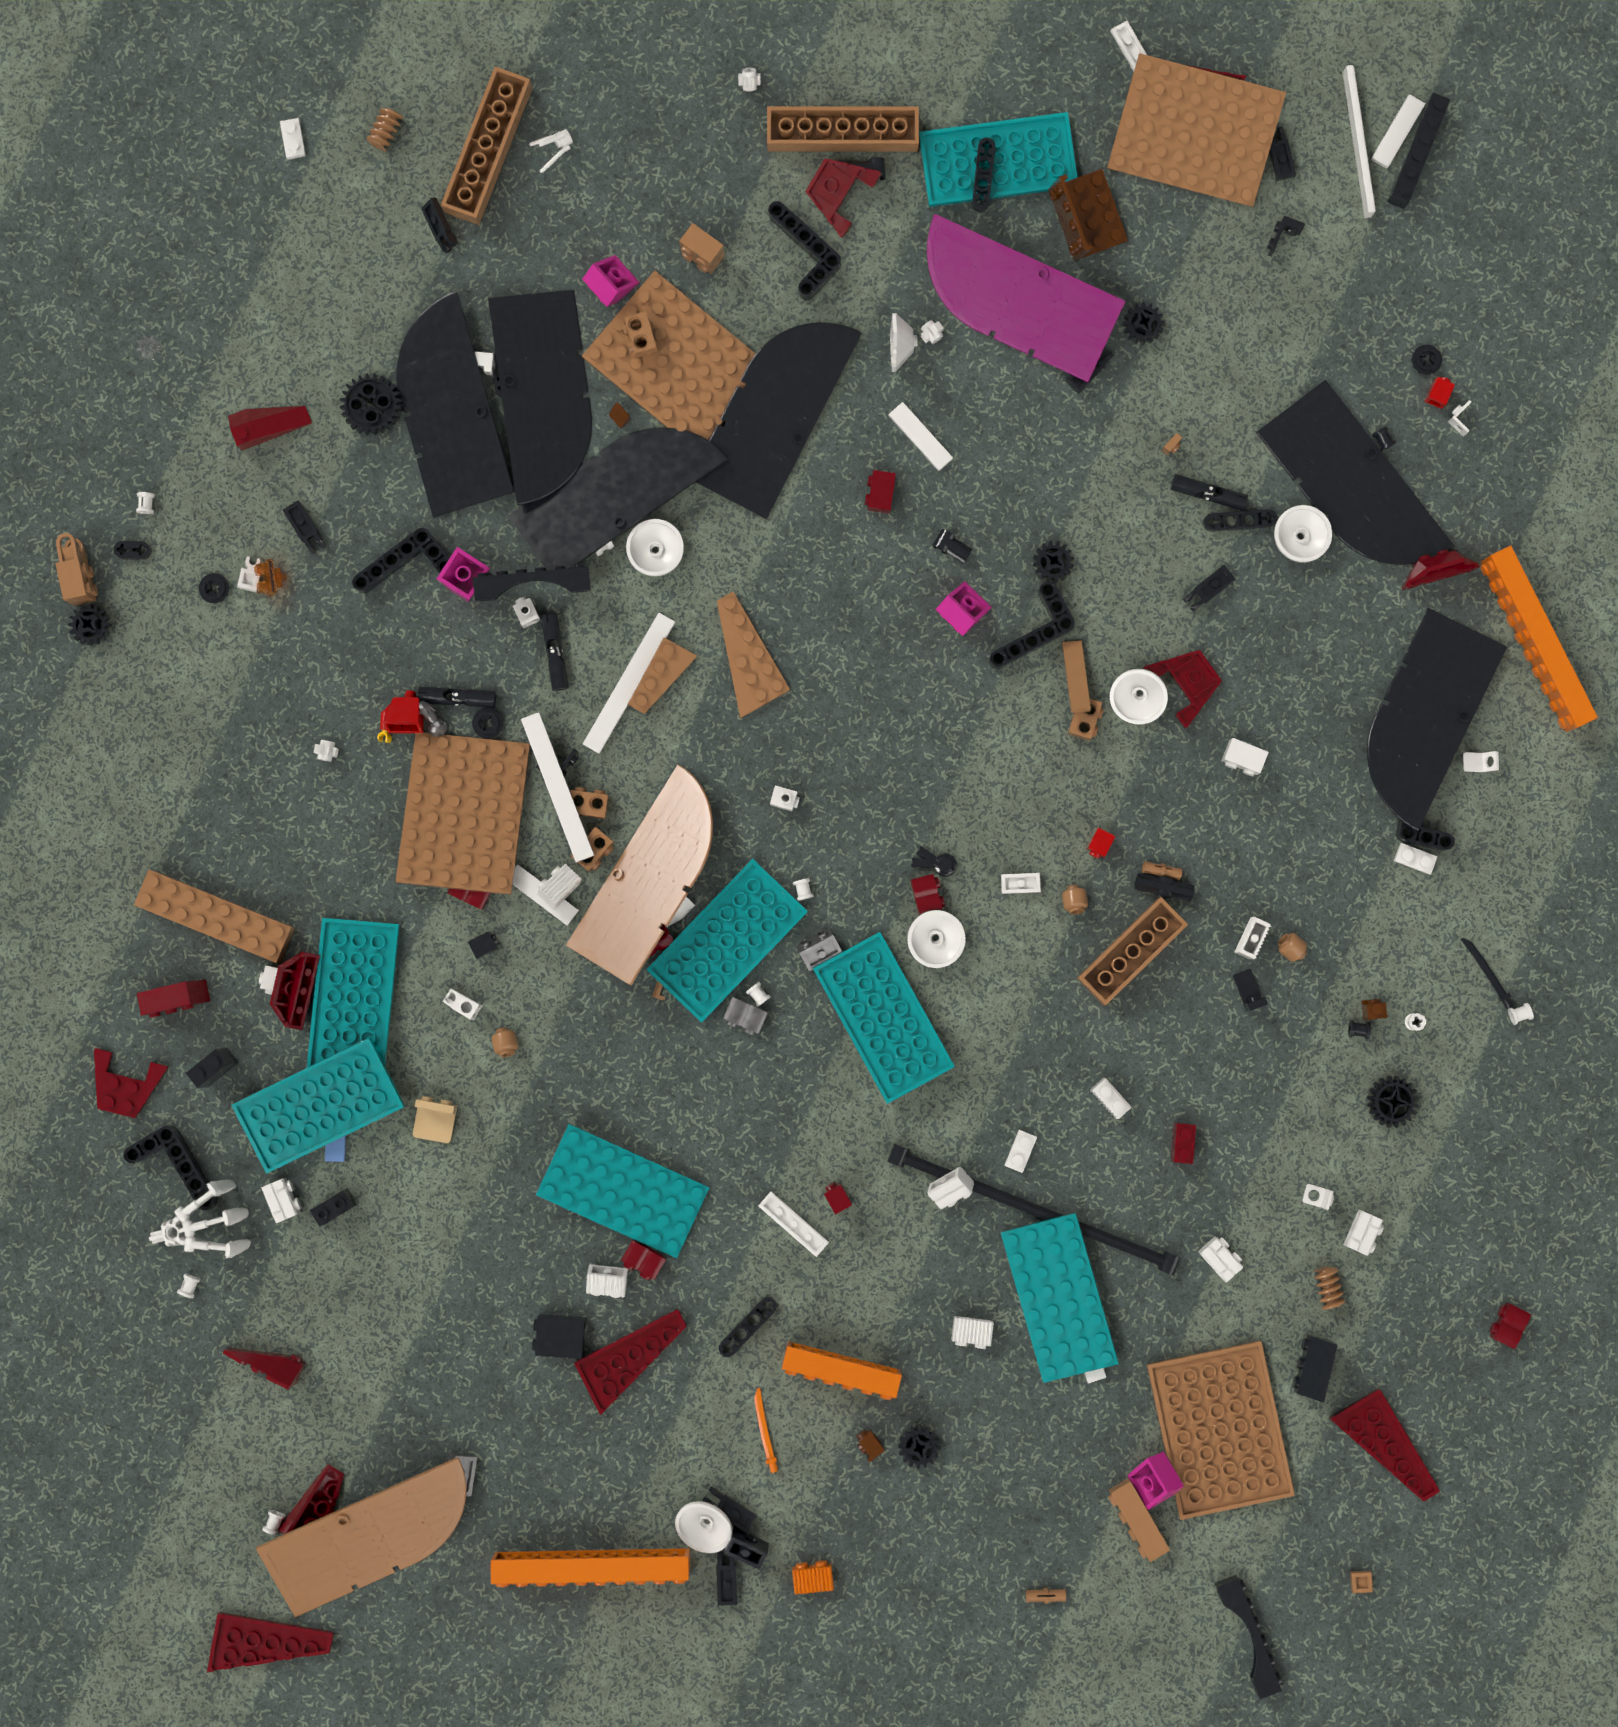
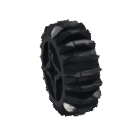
(1409, 1104)

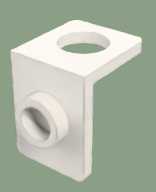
(1454, 421)
(1478, 762)
(1325, 1200)

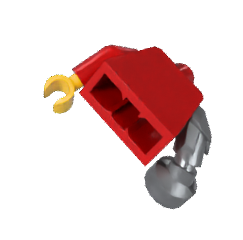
(407, 716)

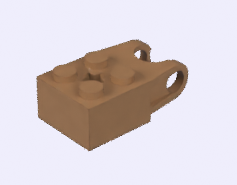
(74, 572)

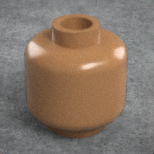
(1075, 900)
(1292, 947)
(504, 1042)

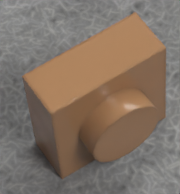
(1173, 445)
(1361, 1581)

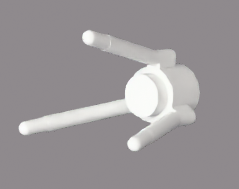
(561, 139)

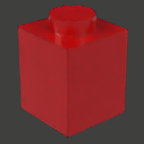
(1440, 392)
(1100, 843)

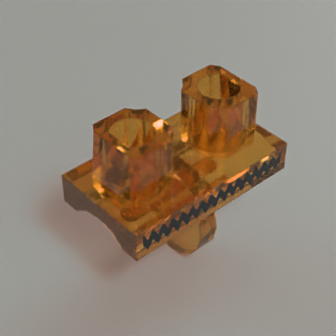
(269, 586)

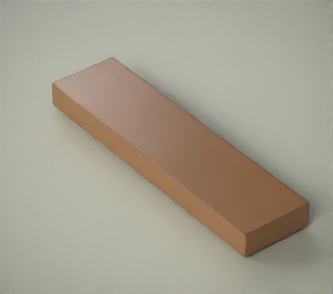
(1076, 676)

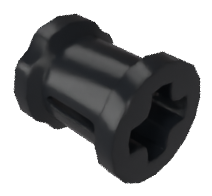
(1384, 438)
(1359, 1029)

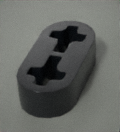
(132, 554)

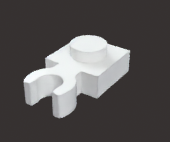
(247, 577)

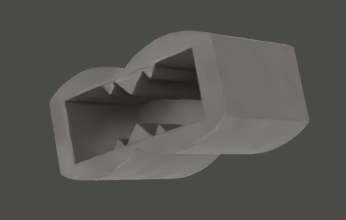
(745, 1015)

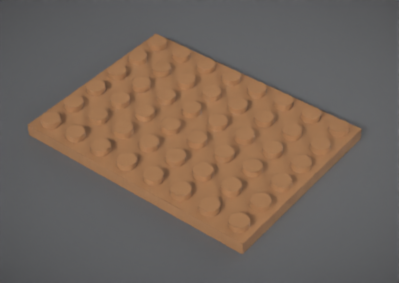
(1196, 130)
(694, 366)
(463, 813)
(1221, 1429)

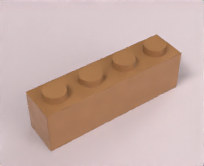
(1139, 1520)

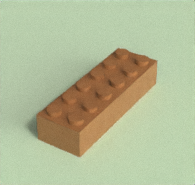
(1132, 951)

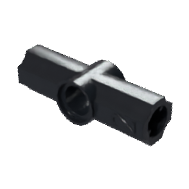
(1164, 887)

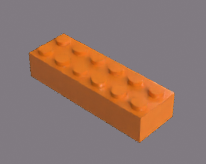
(842, 1370)

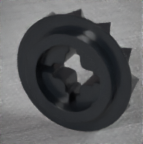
(1435, 359)
(205, 587)
(485, 714)

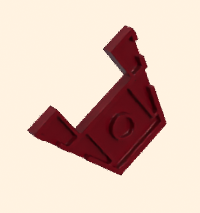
(831, 187)
(1194, 678)
(122, 1093)

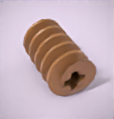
(383, 127)
(1329, 1287)

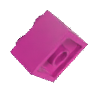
(610, 280)
(459, 573)
(963, 608)
(1155, 1480)

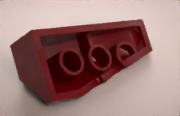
(260, 425)
(279, 1368)
(317, 1500)

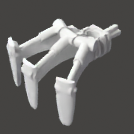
(187, 1229)

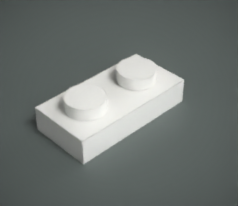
(292, 138)
(1415, 858)
(1020, 883)
(1020, 1151)

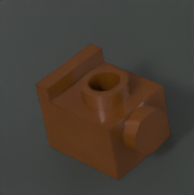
(1374, 1009)
(869, 1444)

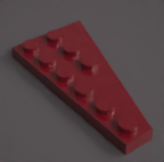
(622, 1361)
(1380, 1434)
(257, 1641)

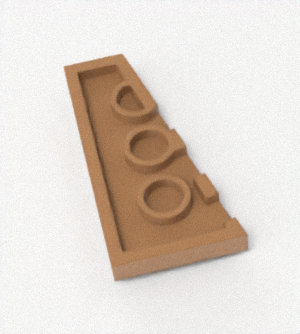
(661, 672)

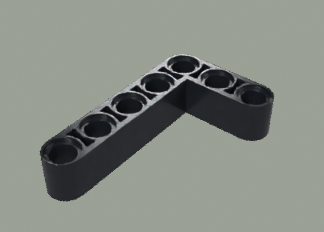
(808, 246)
(402, 559)
(1037, 634)
(1415, 837)
(178, 1161)

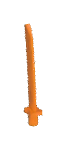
(771, 1460)

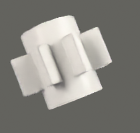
(749, 79)
(932, 332)
(326, 750)

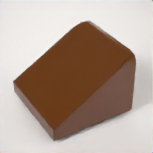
(619, 415)

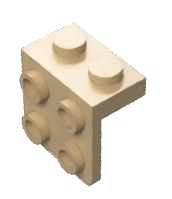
(434, 1119)

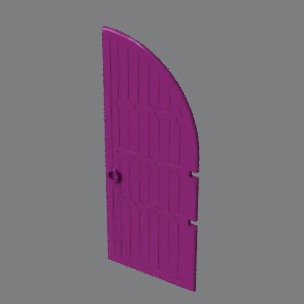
(1020, 299)

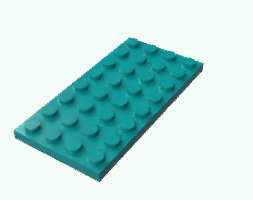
(1026, 158)
(727, 940)
(353, 987)
(883, 1018)
(318, 1105)
(622, 1190)
(1059, 1297)

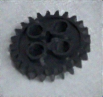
(381, 391)

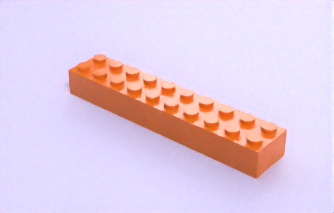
(1538, 639)
(590, 1566)

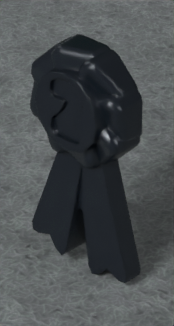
(944, 864)

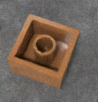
(701, 249)

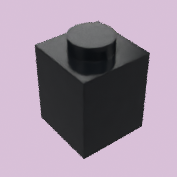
(484, 944)

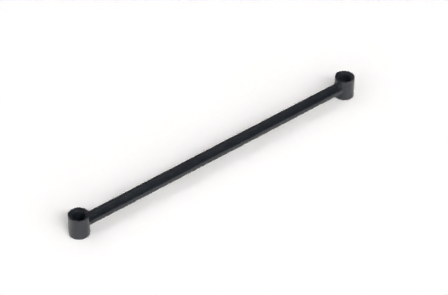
(1167, 1262)

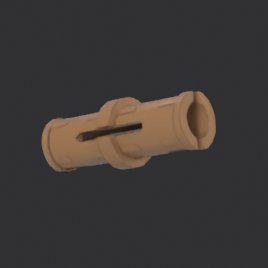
(1162, 870)
(1060, 1595)

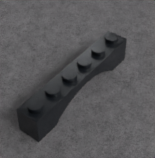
(1419, 150)
(492, 587)
(1262, 1674)

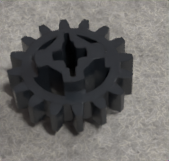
(1146, 330)
(1047, 557)
(95, 619)
(909, 1450)

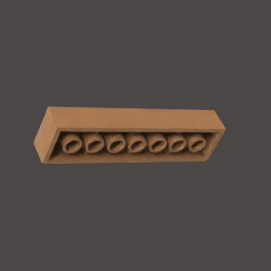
(842, 129)
(486, 145)
(214, 916)

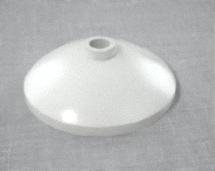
(1311, 524)
(654, 534)
(1135, 707)
(939, 952)
(703, 1527)

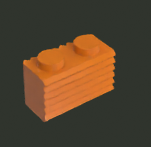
(812, 1577)

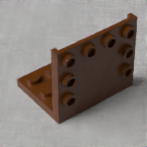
(1087, 214)

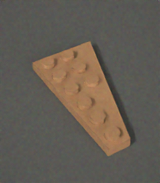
(751, 666)

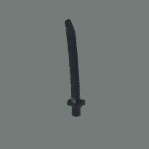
(1503, 996)

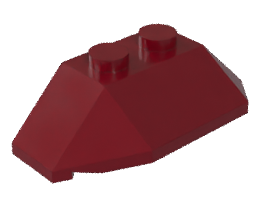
(1438, 567)
(293, 989)

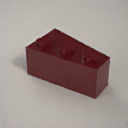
(173, 997)

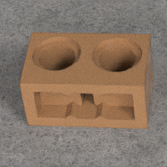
(642, 334)
(1090, 720)
(587, 808)
(598, 853)

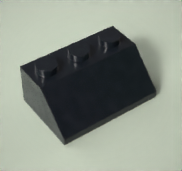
(1314, 1367)

